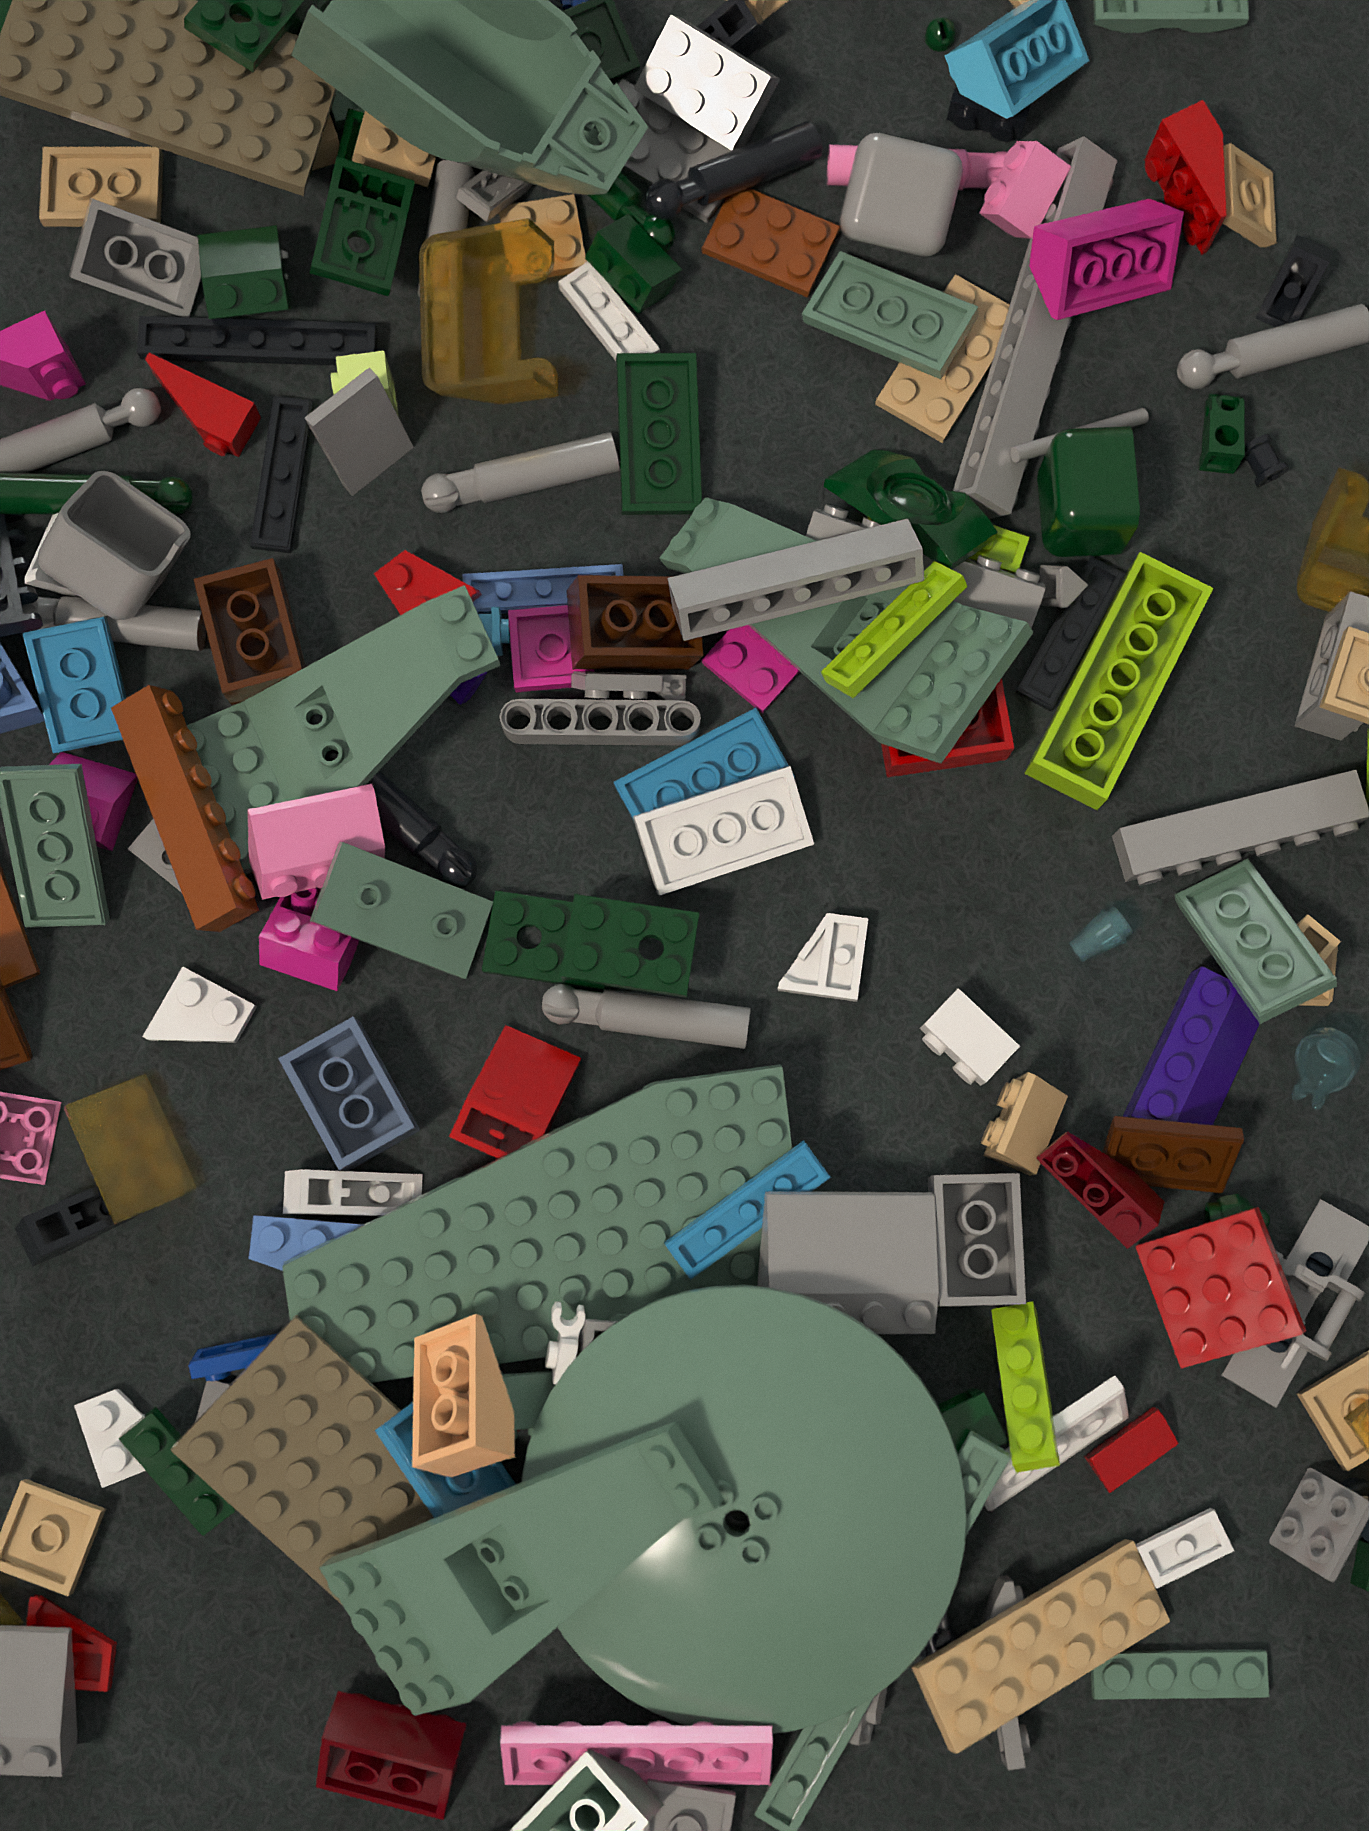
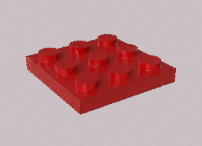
(1220, 1288)

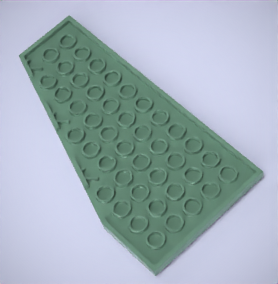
(552, 1222)

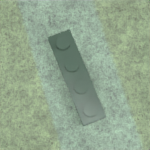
(1182, 1675)

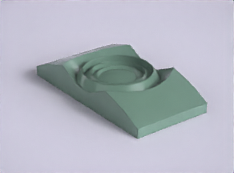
(1187, 15)

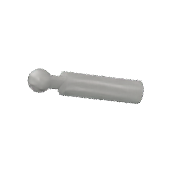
(446, 211)
(1278, 346)
(74, 432)
(522, 473)
(149, 627)
(649, 1015)

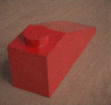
(216, 413)

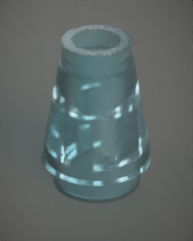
(1101, 934)

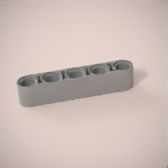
(584, 710)

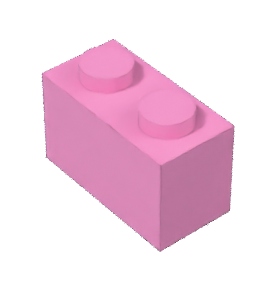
(1024, 188)

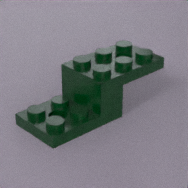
(253, 40)
(366, 206)
(591, 943)

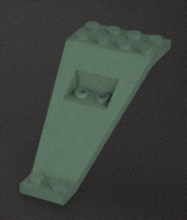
(494, 1578)

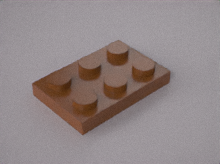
(771, 240)

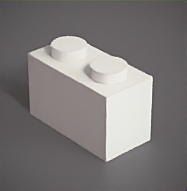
(968, 1038)

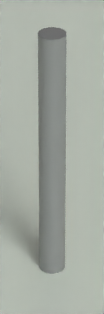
(1040, 446)

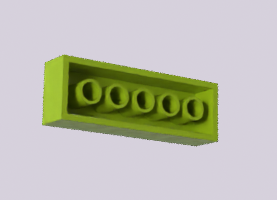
(1118, 681)

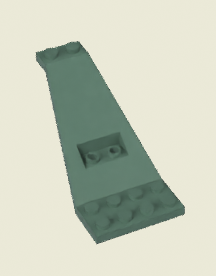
(922, 694)
(370, 705)

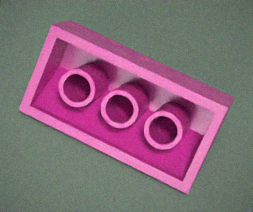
(1105, 256)

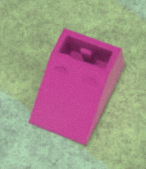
(302, 947)

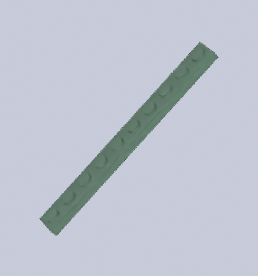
(820, 1745)

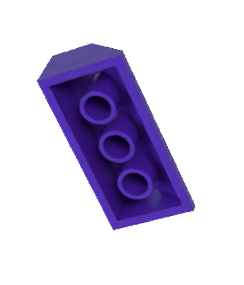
(1196, 1053)

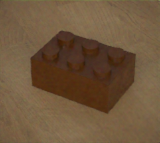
(626, 624)
(249, 628)

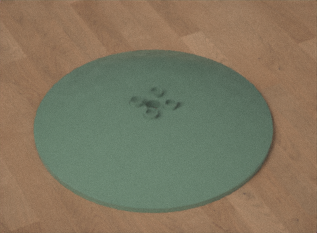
(843, 1490)

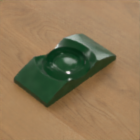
(895, 489)

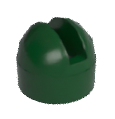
(933, 34)

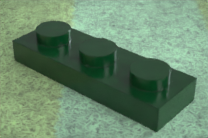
(151, 1445)

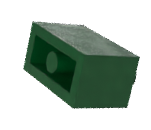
(633, 263)

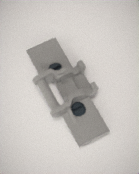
(1318, 1260)

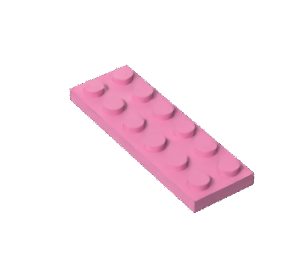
(656, 1751)

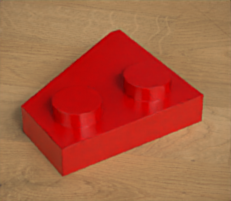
(414, 581)
(92, 1650)

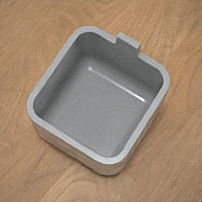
(900, 195)
(112, 545)

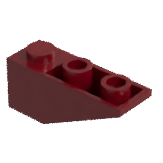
(1104, 1188)

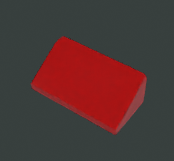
(1131, 1449)

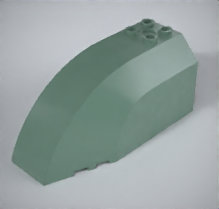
(479, 85)

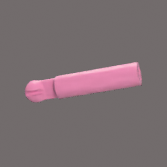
(979, 169)

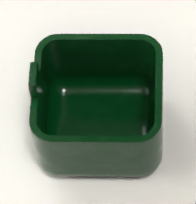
(1089, 492)

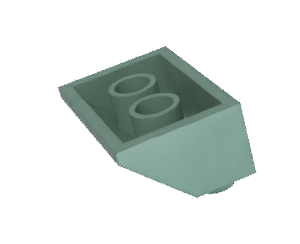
(594, 1797)

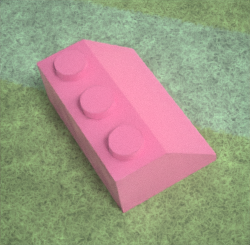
(297, 838)

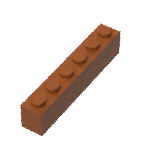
(185, 809)

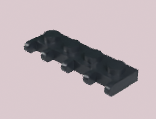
(11, 596)

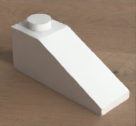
(347, 1192)

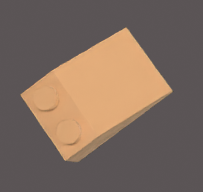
(459, 1401)

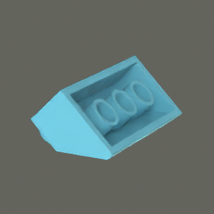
(1018, 57)

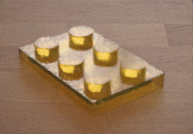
(129, 1148)

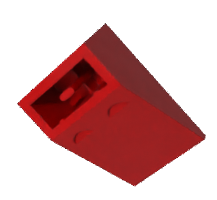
(1190, 170)
(515, 1094)

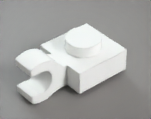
(564, 1351)

